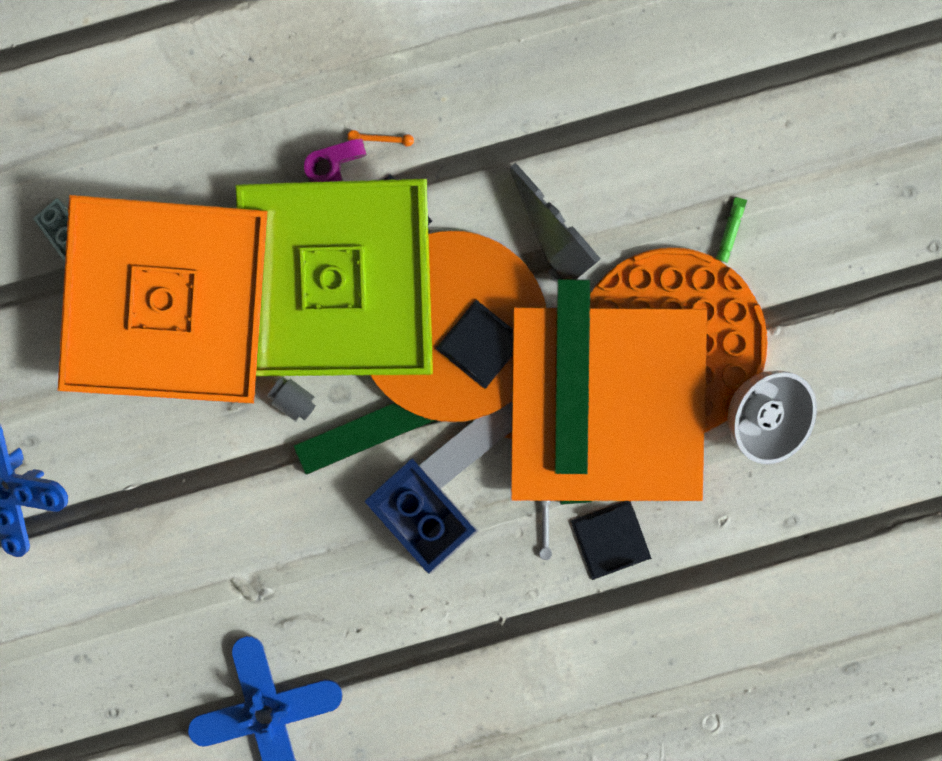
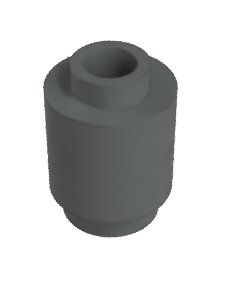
(291, 399)

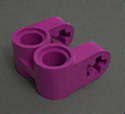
(336, 156)

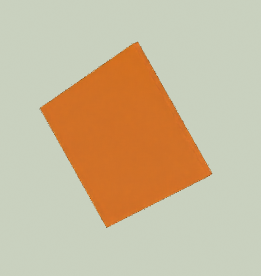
(161, 299)
(642, 406)

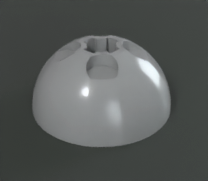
(772, 416)

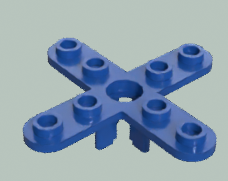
(26, 491)
(259, 691)

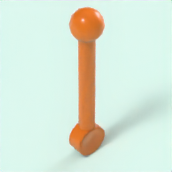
(407, 140)

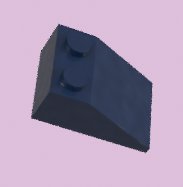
(421, 516)

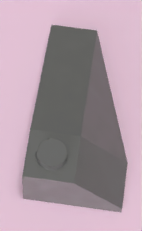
(562, 246)

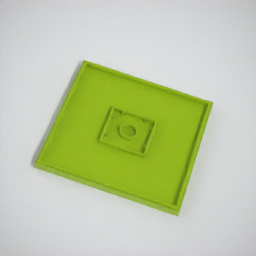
(344, 278)

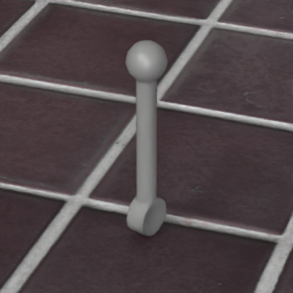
(545, 552)

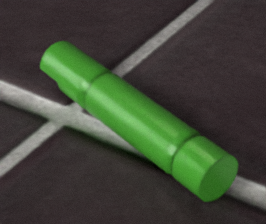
(731, 229)

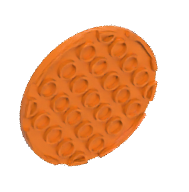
(463, 270)
(696, 281)

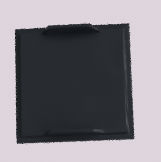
(479, 344)
(611, 539)

